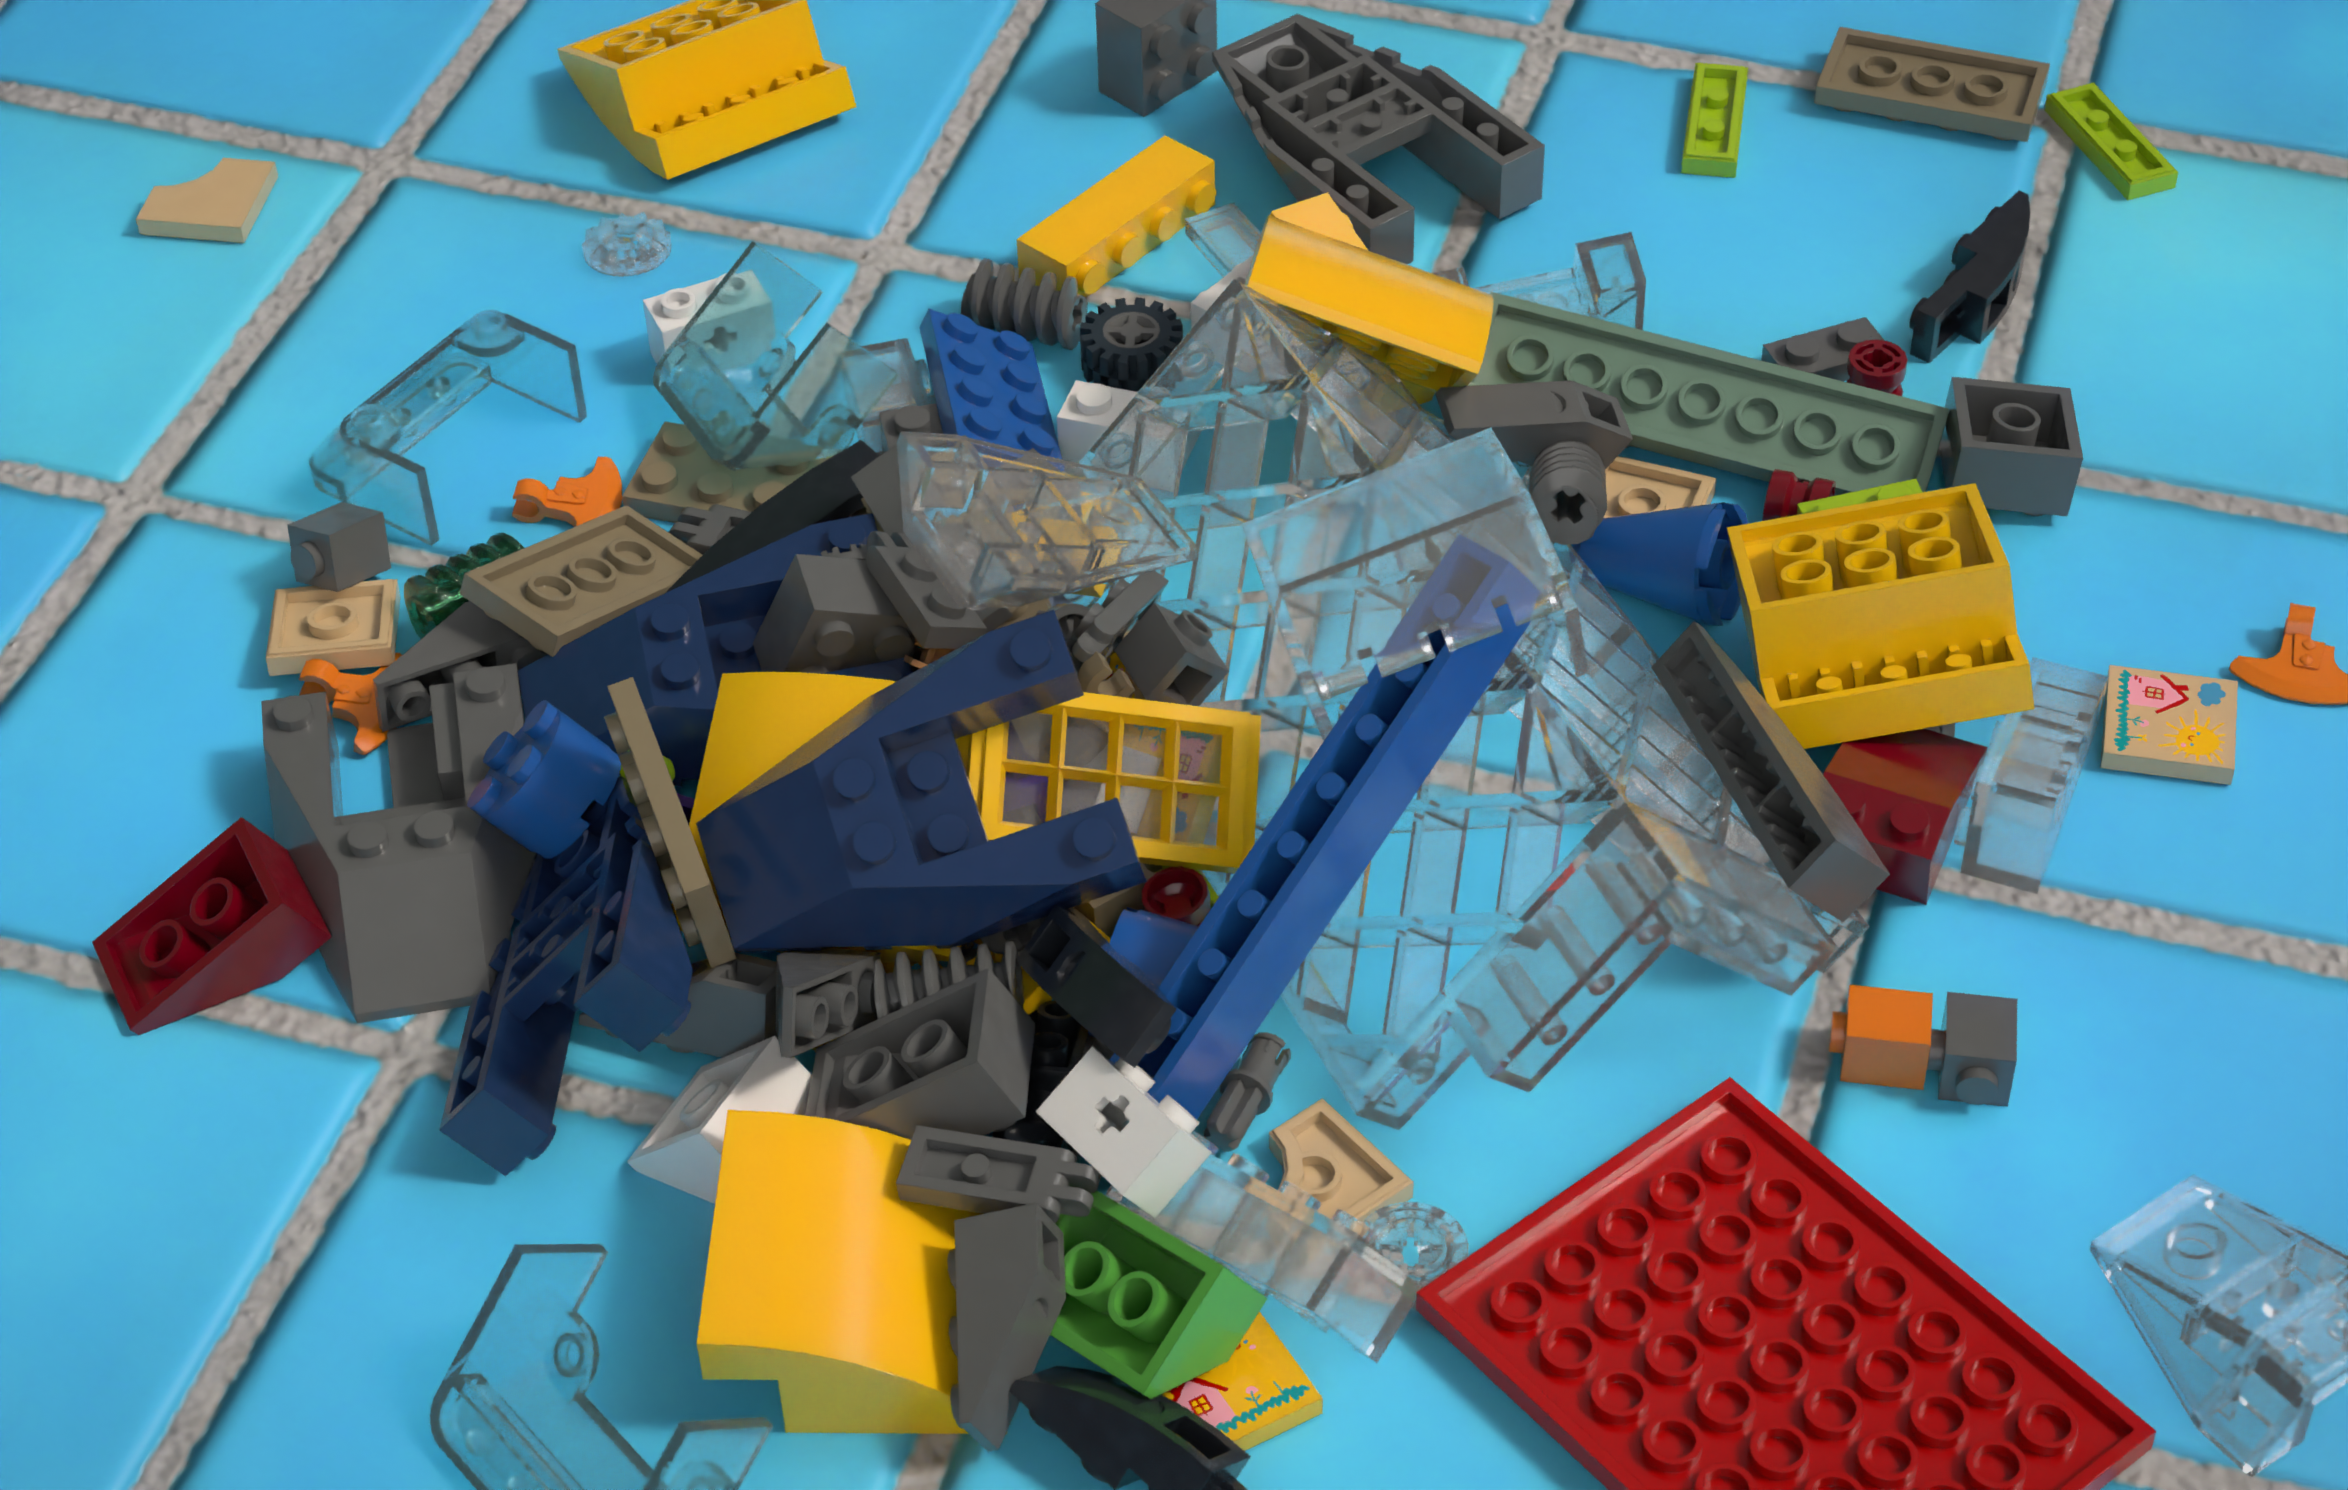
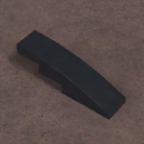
(814, 498)

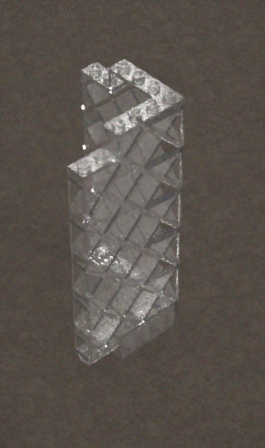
(1604, 747)

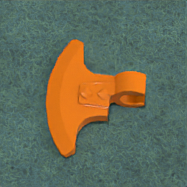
(572, 498)
(2302, 668)
(352, 699)

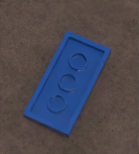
(987, 384)

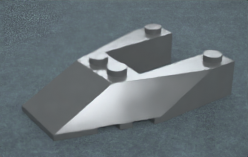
(1335, 105)
(405, 889)

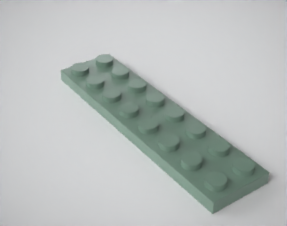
(1719, 403)

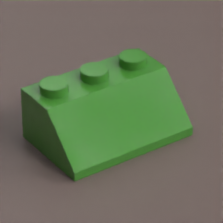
(1147, 1300)

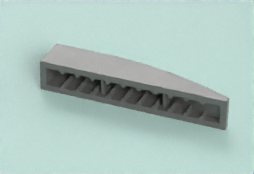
(1770, 777)

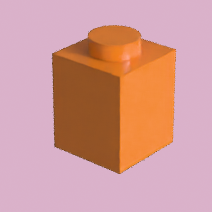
(1883, 1036)

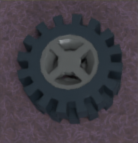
(1127, 342)

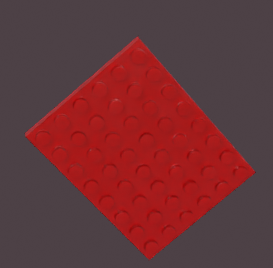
(1767, 1325)

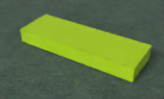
(1714, 120)
(2111, 141)

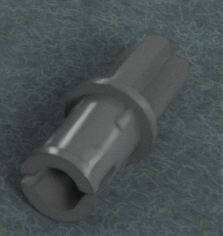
(1247, 1090)

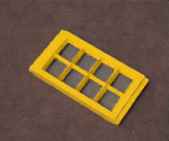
(1175, 768)

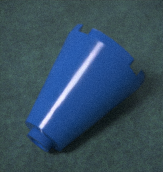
(1670, 559)

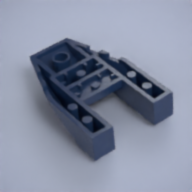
(684, 645)
(878, 828)
(588, 939)

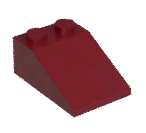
(1907, 800)
(211, 931)

